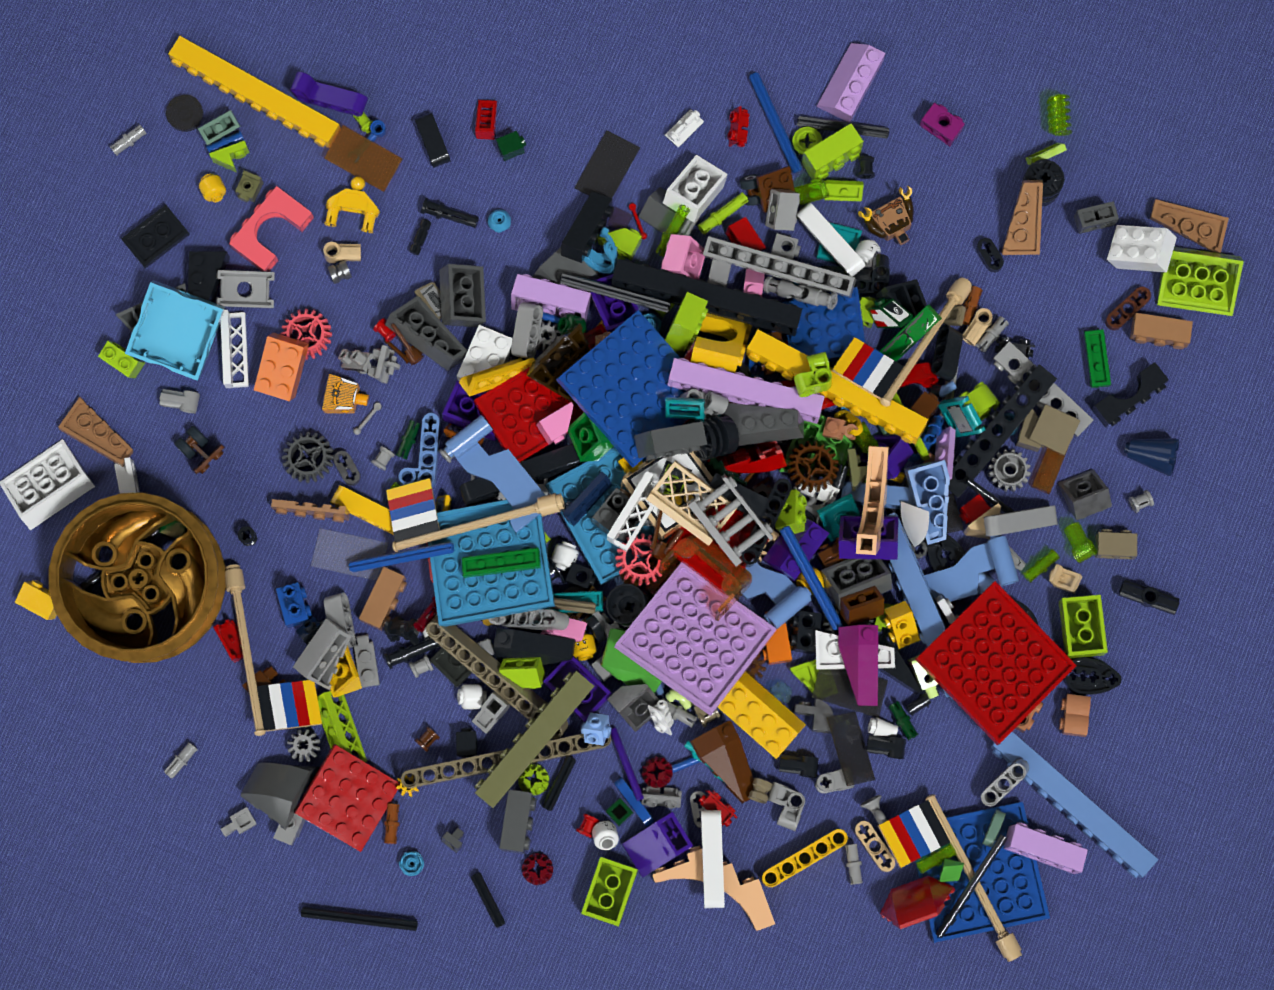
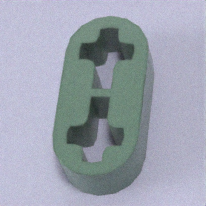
(993, 829)

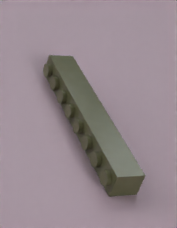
(534, 739)

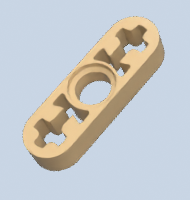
(870, 831)

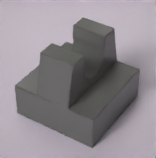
(453, 840)

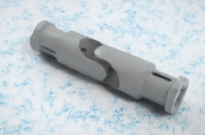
(789, 290)

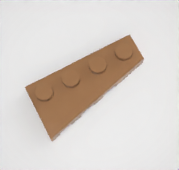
(1193, 224)
(1025, 226)
(89, 429)
(327, 511)

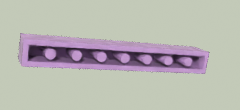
(743, 389)

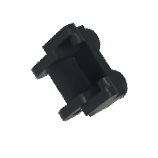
(399, 627)

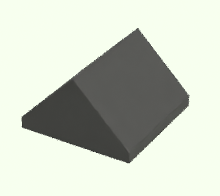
(657, 213)

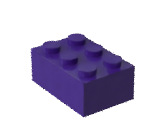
(596, 697)

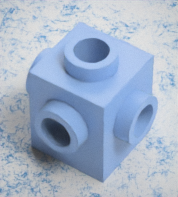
(596, 729)

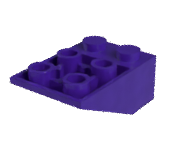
(657, 844)

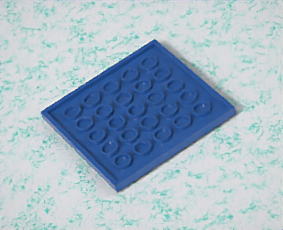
(625, 384)
(1009, 882)

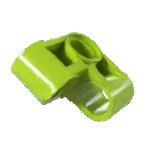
(807, 382)

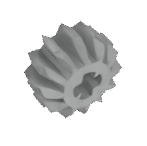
(551, 331)
(304, 738)

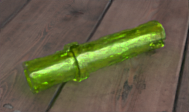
(673, 228)

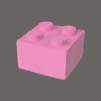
(683, 256)

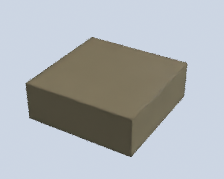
(956, 316)

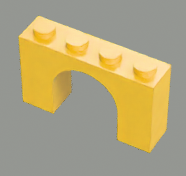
(718, 353)

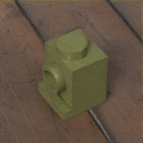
(249, 194)

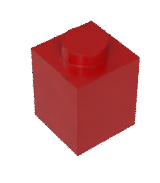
(973, 509)

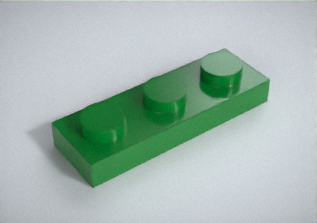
(1097, 358)

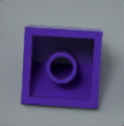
(898, 453)

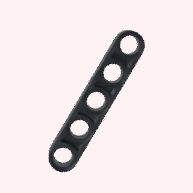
(769, 514)

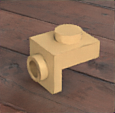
(1064, 579)

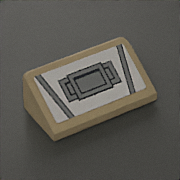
(431, 297)

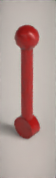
(632, 207)

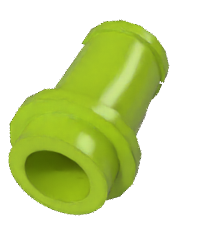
(365, 122)

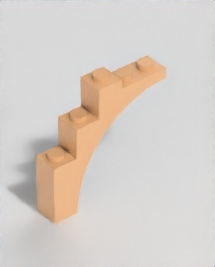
(874, 501)
(748, 895)

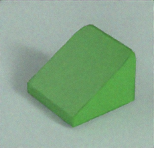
(950, 870)

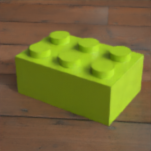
(832, 153)
(686, 323)
(1083, 626)
(609, 891)

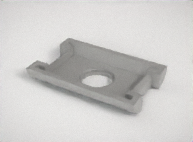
(260, 289)

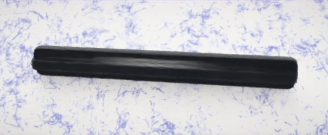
(834, 125)

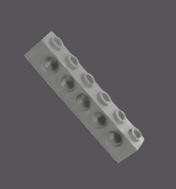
(1010, 352)

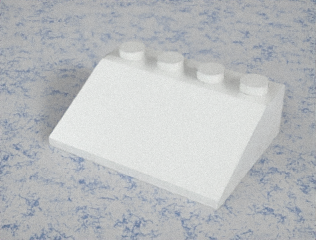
(46, 484)

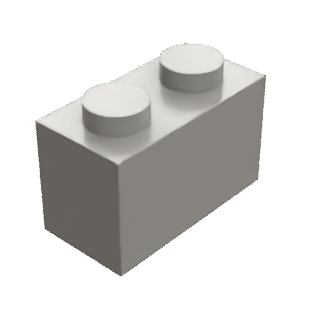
(782, 209)

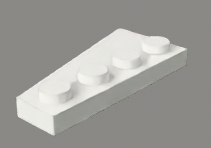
(829, 655)

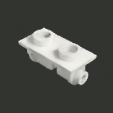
(684, 128)
(824, 495)
(661, 717)

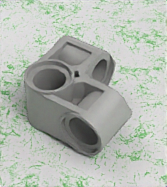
(714, 403)
(782, 796)

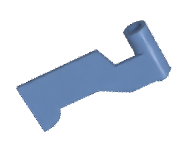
(498, 468)
(963, 578)
(781, 591)

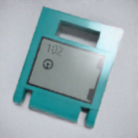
(960, 417)

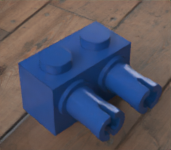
(293, 604)

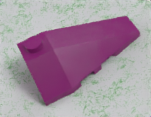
(860, 657)

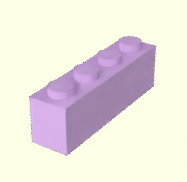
(1045, 849)

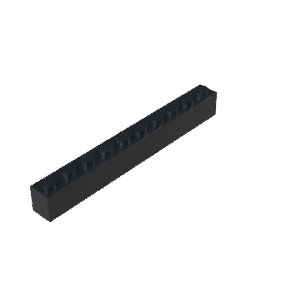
(721, 300)

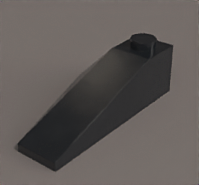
(524, 644)

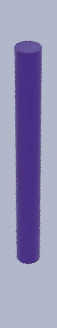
(626, 764)

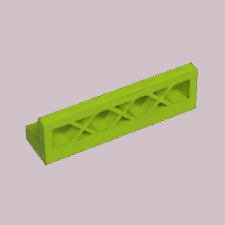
(335, 729)

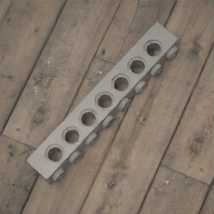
(779, 267)

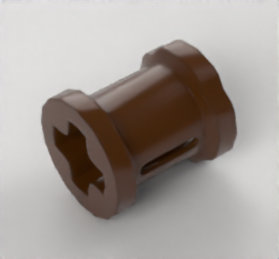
(427, 739)

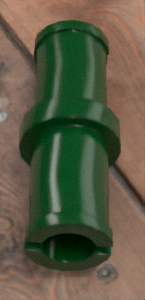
(408, 439)
(903, 720)

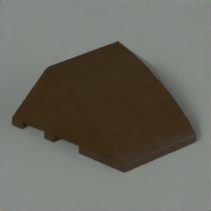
(558, 359)

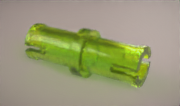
(1041, 565)
(936, 858)

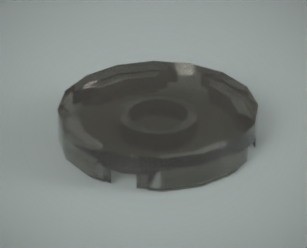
(184, 113)

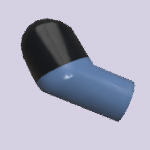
(943, 390)

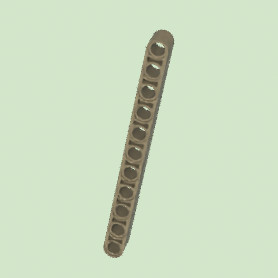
(478, 769)

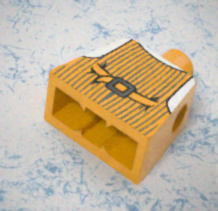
(342, 396)

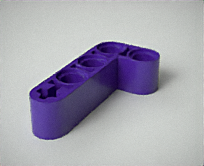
(327, 96)

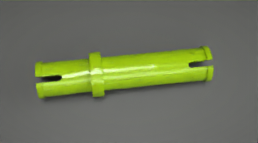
(716, 218)

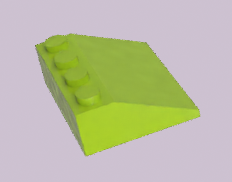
(1201, 281)

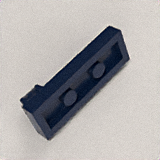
(583, 503)

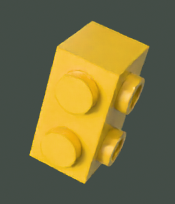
(36, 599)
(901, 625)

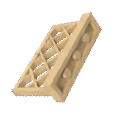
(677, 512)

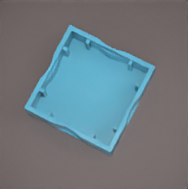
(175, 330)

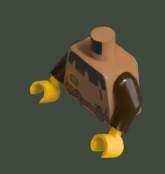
(892, 218)

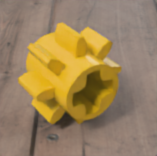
(405, 790)

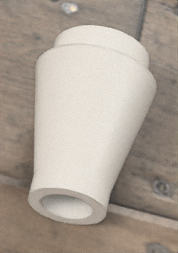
(880, 727)

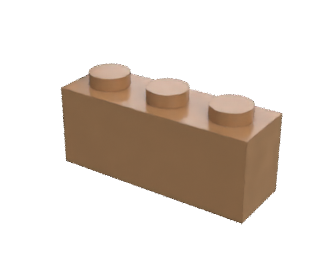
(1161, 330)
(383, 598)

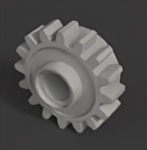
(1006, 480)

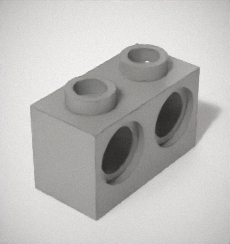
(782, 240)

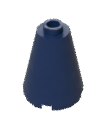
(1154, 453)

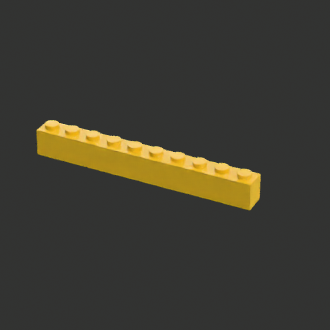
(254, 91)
(790, 362)

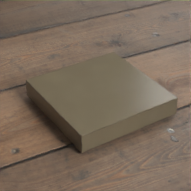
(1054, 429)

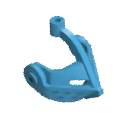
(596, 260)

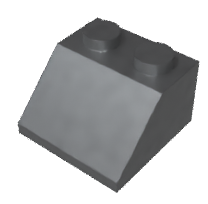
(1085, 494)
(633, 704)

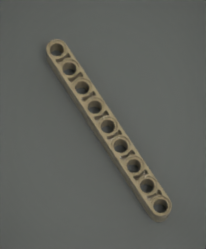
(487, 673)

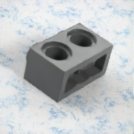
(1096, 217)

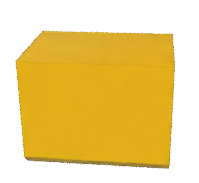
(346, 678)

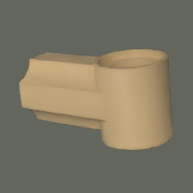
(345, 252)
(977, 328)

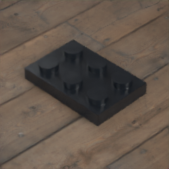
(155, 236)

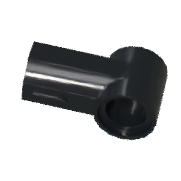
(891, 747)
(804, 766)

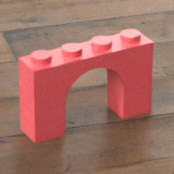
(277, 205)

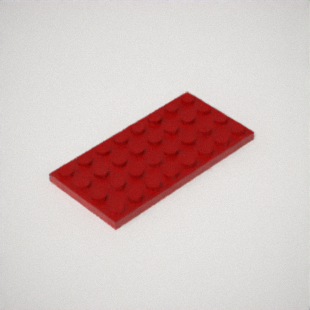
(520, 404)

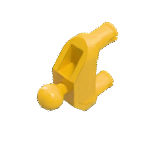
(352, 201)

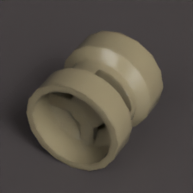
(761, 789)

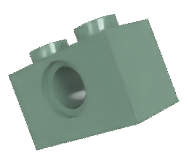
(219, 127)

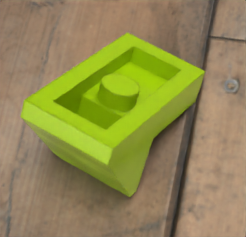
(225, 155)

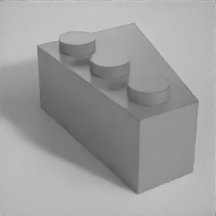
(322, 654)

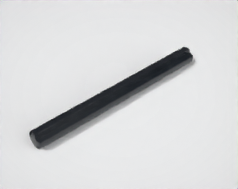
(615, 292)
(358, 918)

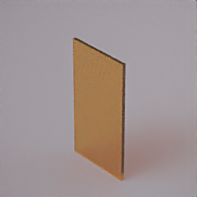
(363, 158)

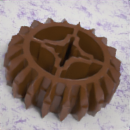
(819, 468)

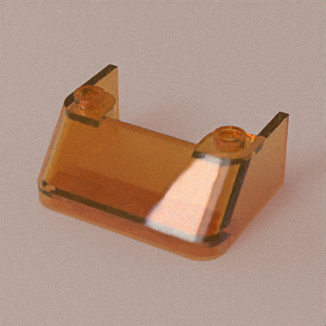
(736, 578)

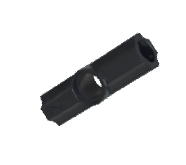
(1160, 600)

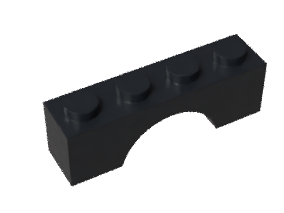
(1111, 408)

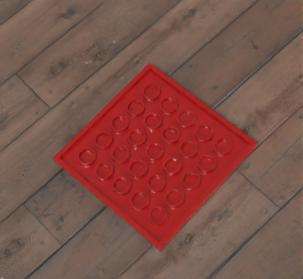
(996, 662)

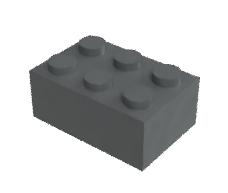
(462, 295)
(670, 441)
(855, 575)
(517, 822)

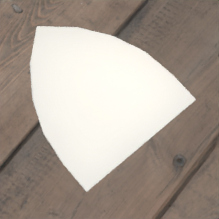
(915, 522)

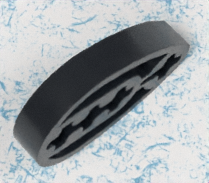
(949, 545)
(1099, 685)

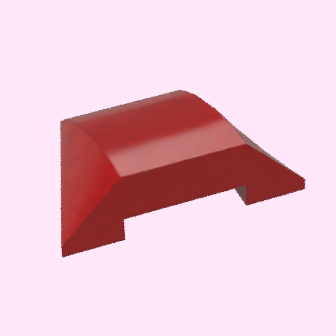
(756, 459)
(916, 901)

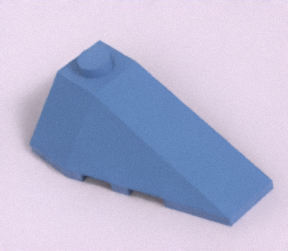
(929, 491)

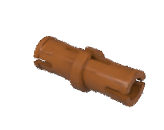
(971, 304)
(391, 824)

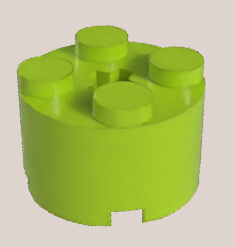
(982, 400)

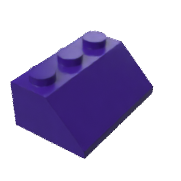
(612, 310)
(462, 410)
(848, 539)
(781, 557)

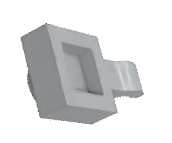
(241, 822)

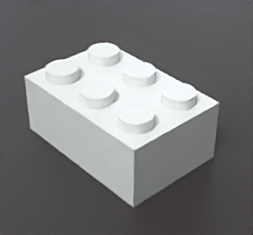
(695, 187)
(1141, 248)
(485, 351)

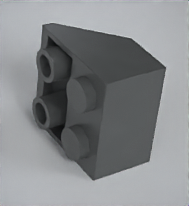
(610, 511)

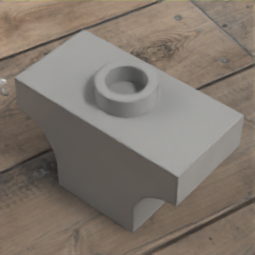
(292, 831)

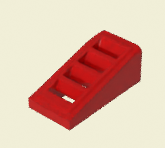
(486, 131)

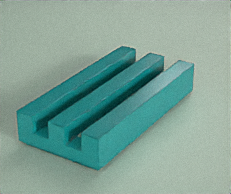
(687, 401)

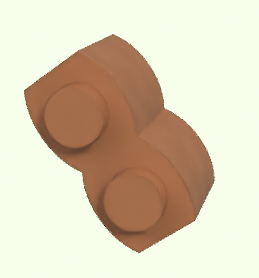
(1076, 715)

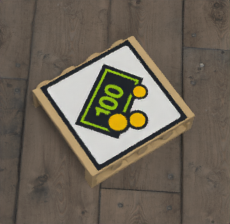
(658, 468)

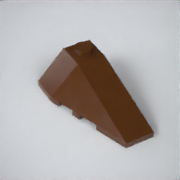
(726, 757)

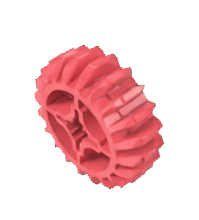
(318, 344)
(645, 567)

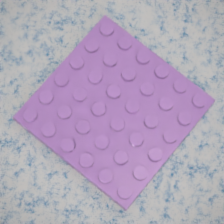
(687, 646)

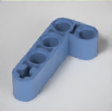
(425, 451)

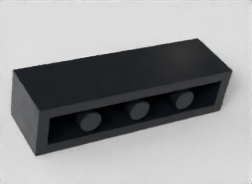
(586, 227)

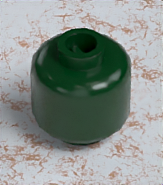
(569, 321)

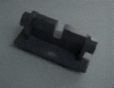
(1023, 345)

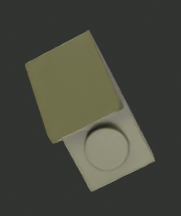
(856, 473)

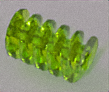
(1057, 115)

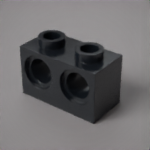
(807, 633)

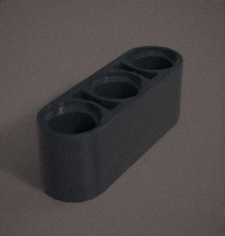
(432, 140)
(947, 352)

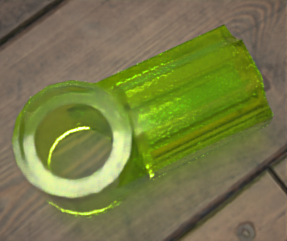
(865, 439)
(1081, 546)

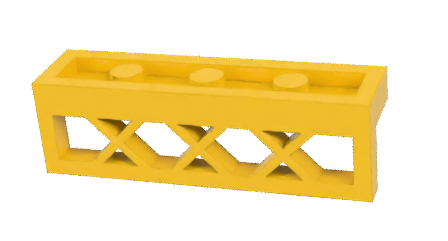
(494, 376)

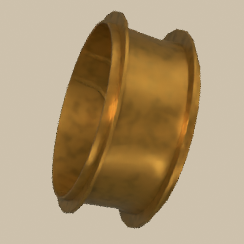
(122, 525)

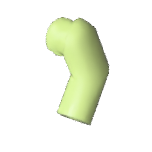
(672, 695)

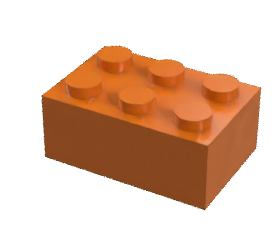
(281, 366)

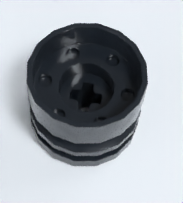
(1053, 176)
(720, 435)
(621, 599)

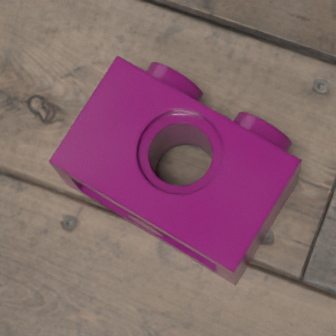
(947, 133)

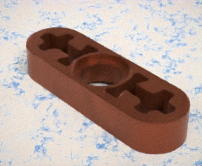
(1128, 300)

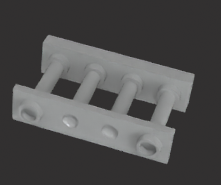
(712, 521)

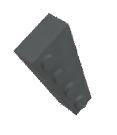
(427, 333)
(765, 424)

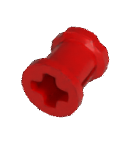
(387, 333)
(587, 825)

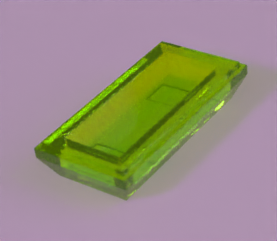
(812, 191)

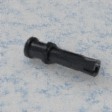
(439, 209)
(404, 654)

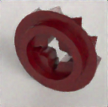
(663, 778)
(545, 874)

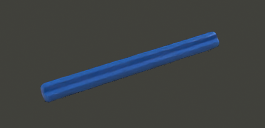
(775, 122)
(401, 557)
(811, 577)

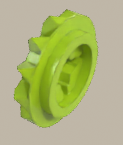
(800, 135)
(538, 787)

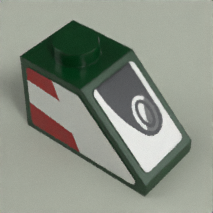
(889, 314)

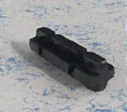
(420, 237)

